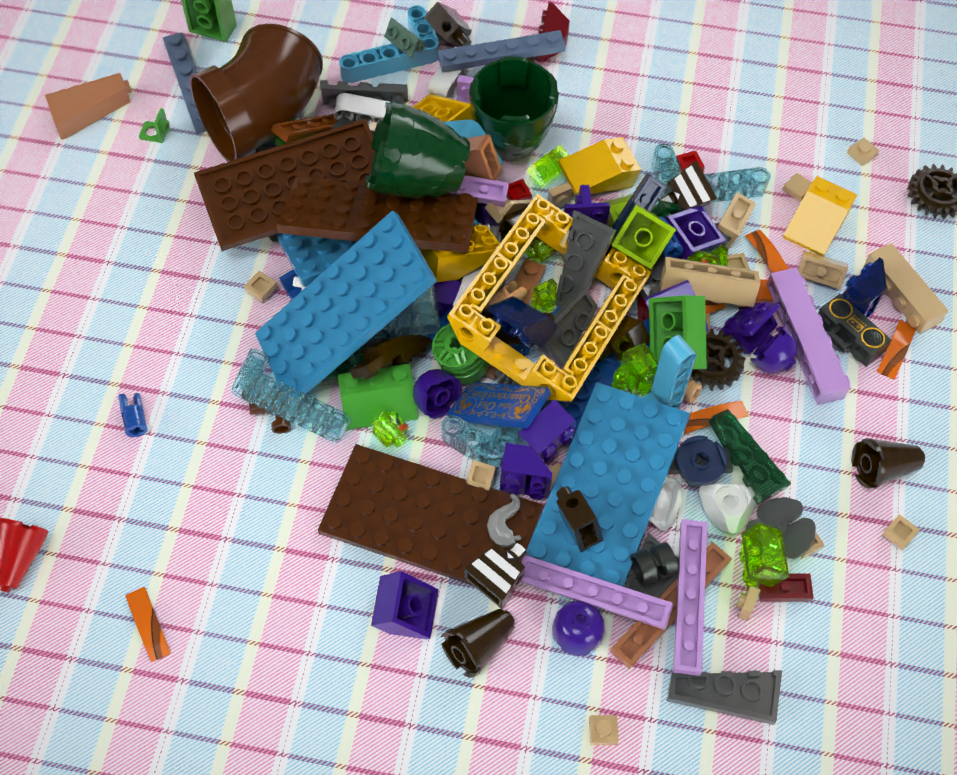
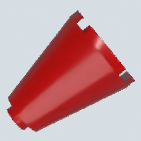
(17, 551)

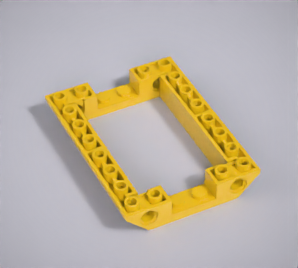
(478, 333)

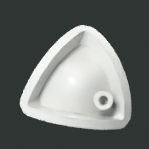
(667, 504)
(728, 505)

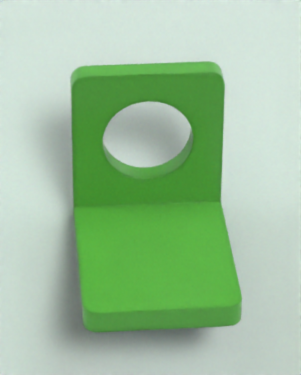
(161, 126)

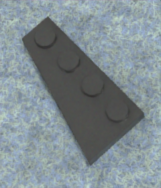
(383, 91)
(584, 254)
(742, 695)

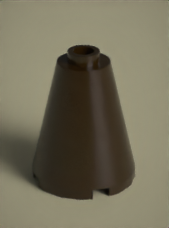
(884, 461)
(477, 640)

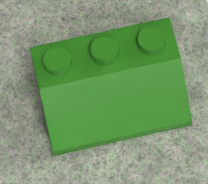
(210, 18)
(682, 317)
(387, 391)

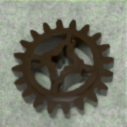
(934, 191)
(716, 350)

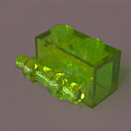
(636, 371)
(763, 556)

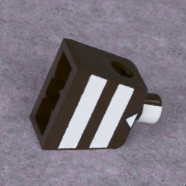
(689, 189)
(497, 572)

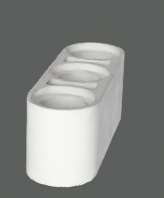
(445, 83)
(359, 108)

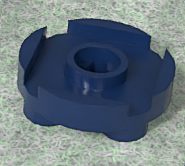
(706, 448)

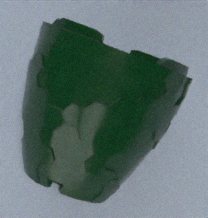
(514, 105)
(416, 154)

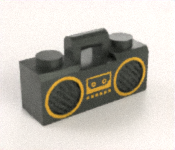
(853, 330)

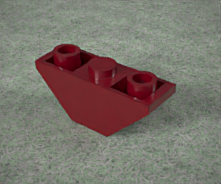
(553, 21)

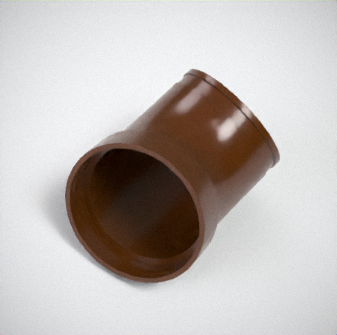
(260, 86)

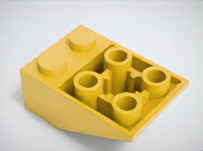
(455, 265)

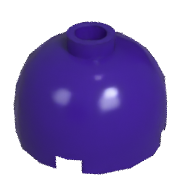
(776, 352)
(436, 392)
(578, 628)

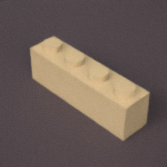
(713, 281)
(909, 290)

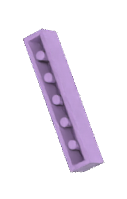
(814, 346)

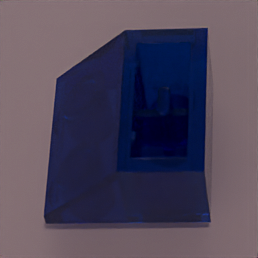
(867, 288)
(523, 321)

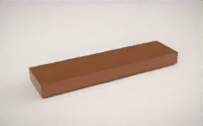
(303, 128)

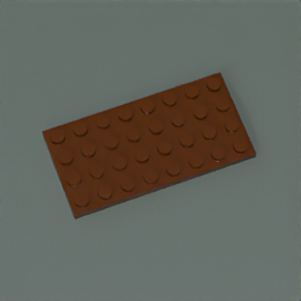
(250, 192)
(351, 210)
(418, 513)

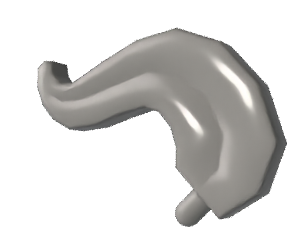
(497, 527)

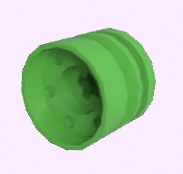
(457, 358)

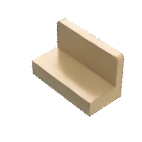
(510, 206)
(735, 217)
(822, 269)

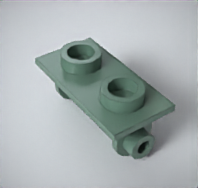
(403, 38)

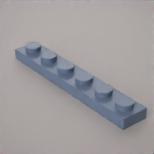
(488, 52)
(183, 69)

